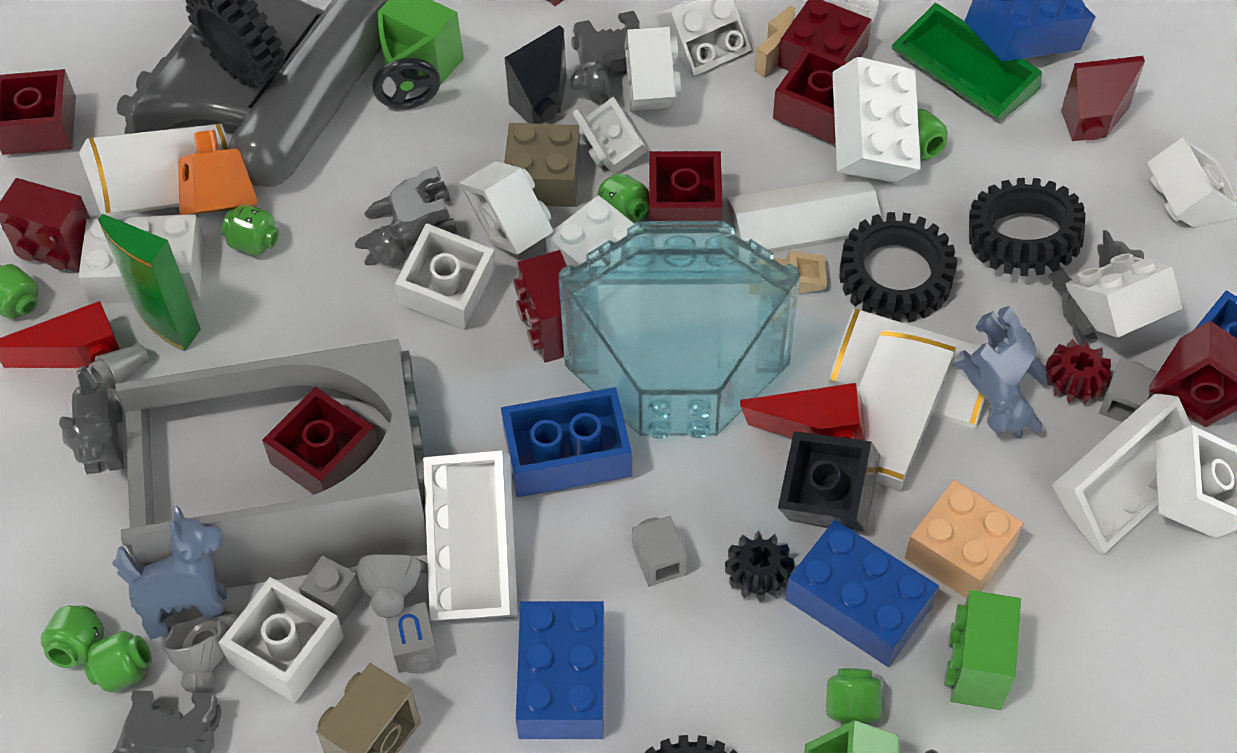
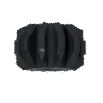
(760, 553)

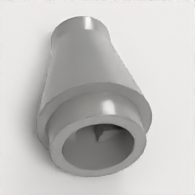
(118, 365)

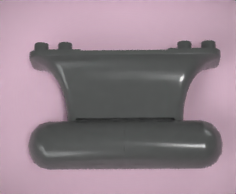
(287, 112)

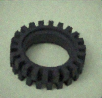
(238, 38)
(904, 233)
(1026, 253)

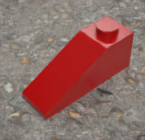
(62, 341)
(819, 411)

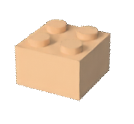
(963, 539)

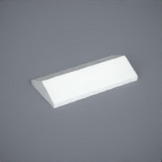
(804, 213)

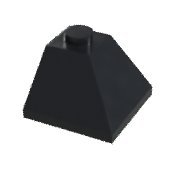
(537, 77)

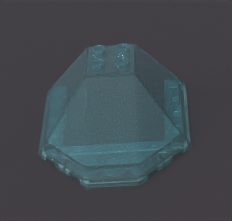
(679, 324)

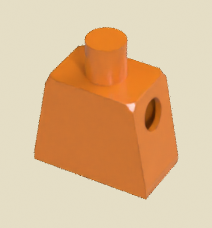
(213, 178)

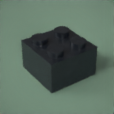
(829, 480)

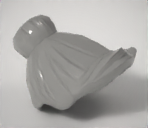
(389, 580)
(196, 650)

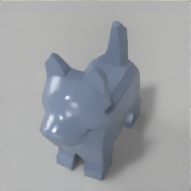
(999, 369)
(177, 581)

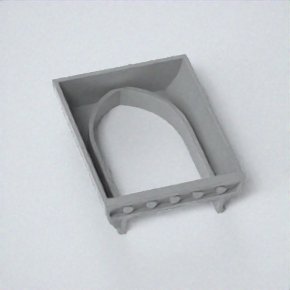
(364, 515)

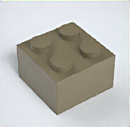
(549, 156)
(371, 717)

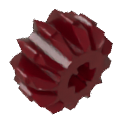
(1078, 371)

